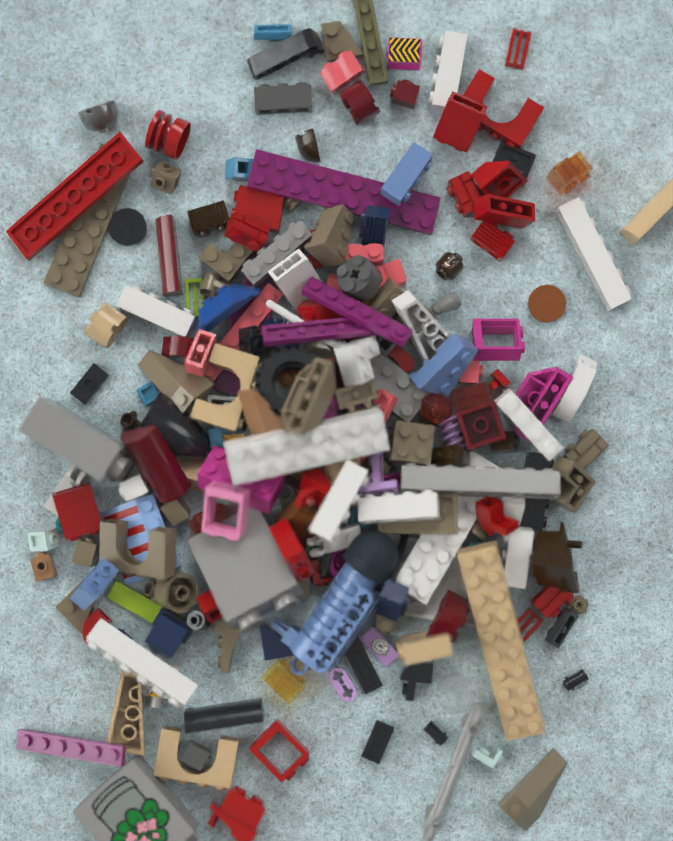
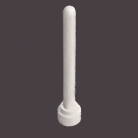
(293, 318)

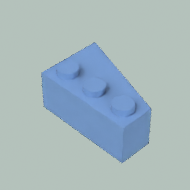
(407, 174)
(446, 366)

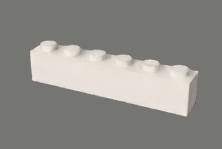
(593, 253)
(141, 663)

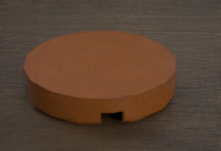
(546, 303)

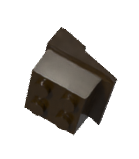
(553, 560)

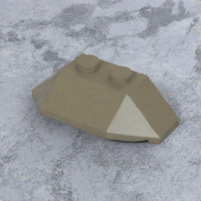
(309, 397)

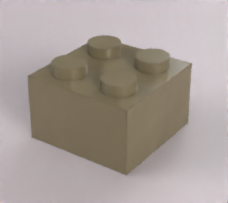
(411, 443)

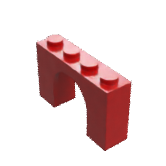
(511, 132)

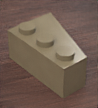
(331, 236)

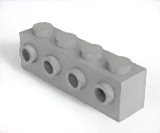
(283, 245)

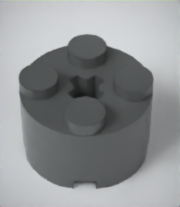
(359, 278)

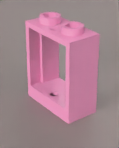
(229, 492)

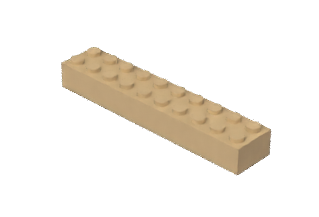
(501, 640)

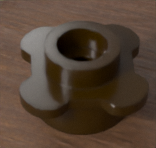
(126, 418)

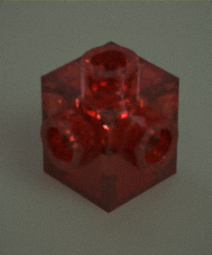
(436, 408)

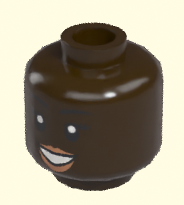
(449, 266)

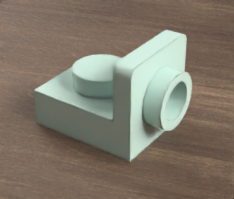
(43, 540)
(484, 756)

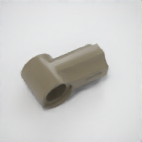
(211, 283)

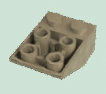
(383, 300)

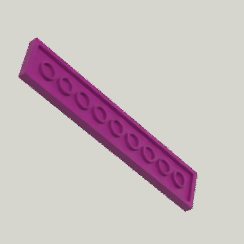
(332, 188)

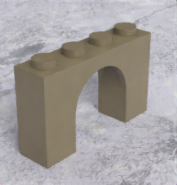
(160, 556)

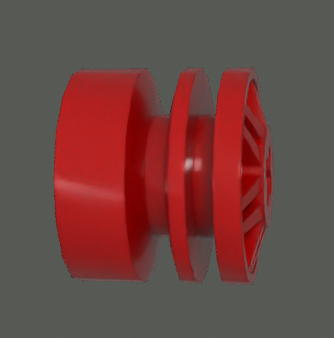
(165, 134)

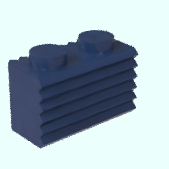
(375, 225)

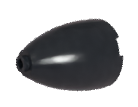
(179, 431)

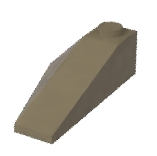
(174, 380)
(529, 796)

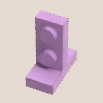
(377, 484)

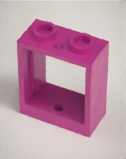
(497, 326)

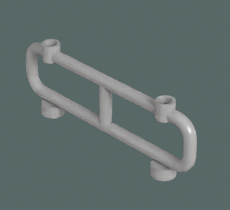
(435, 811)

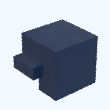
(168, 632)

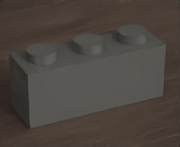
(283, 98)

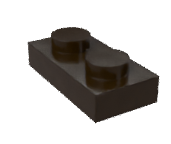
(446, 455)

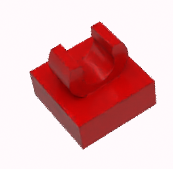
(499, 379)

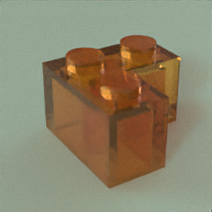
(568, 173)

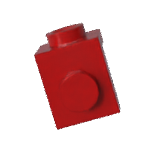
(316, 578)

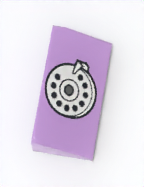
(379, 646)

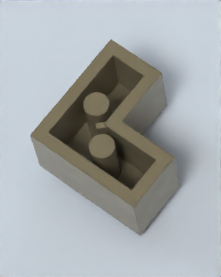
(227, 264)
(574, 484)

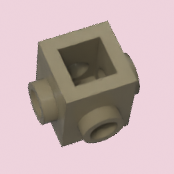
(165, 177)

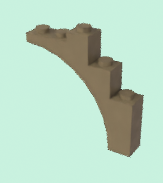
(230, 636)

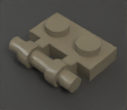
(357, 394)

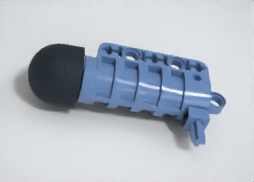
(368, 562)

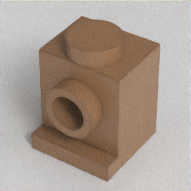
(49, 570)

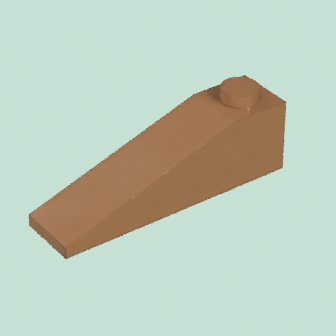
(258, 413)

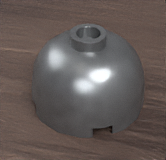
(99, 117)

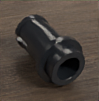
(575, 680)
(435, 733)

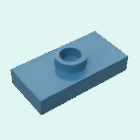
(272, 32)

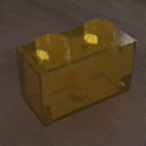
(283, 680)

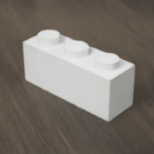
(517, 555)

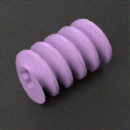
(452, 432)

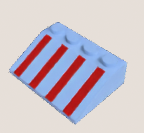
(141, 517)

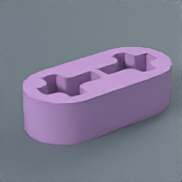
(339, 686)

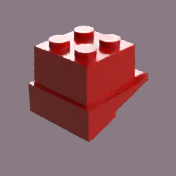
(238, 813)

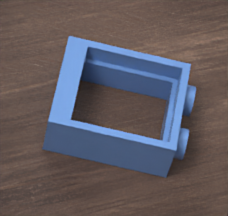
(94, 584)

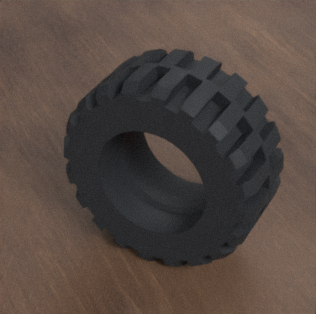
(274, 366)

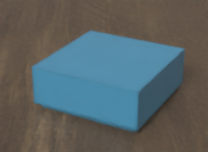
(148, 393)

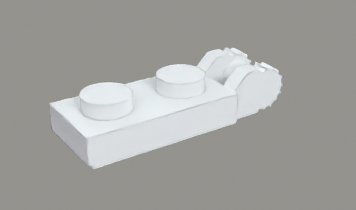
(65, 483)
(346, 536)

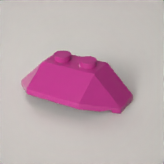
(541, 392)

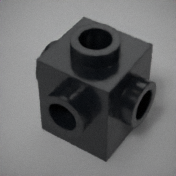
(251, 340)

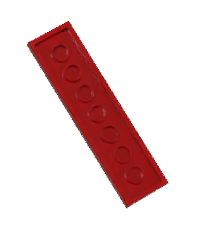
(74, 196)

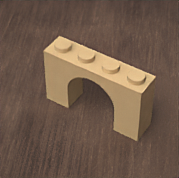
(230, 415)
(418, 648)
(170, 767)

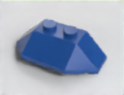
(224, 304)

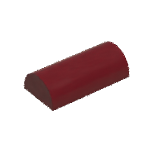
(156, 463)

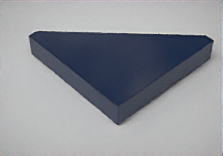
(272, 645)

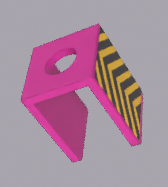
(404, 53)

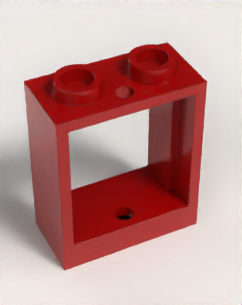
(292, 550)
(277, 726)

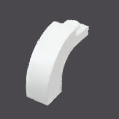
(577, 389)

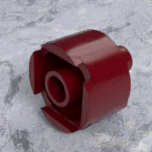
(360, 102)

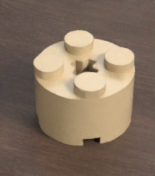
(106, 325)

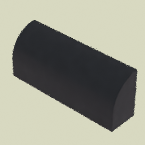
(224, 715)

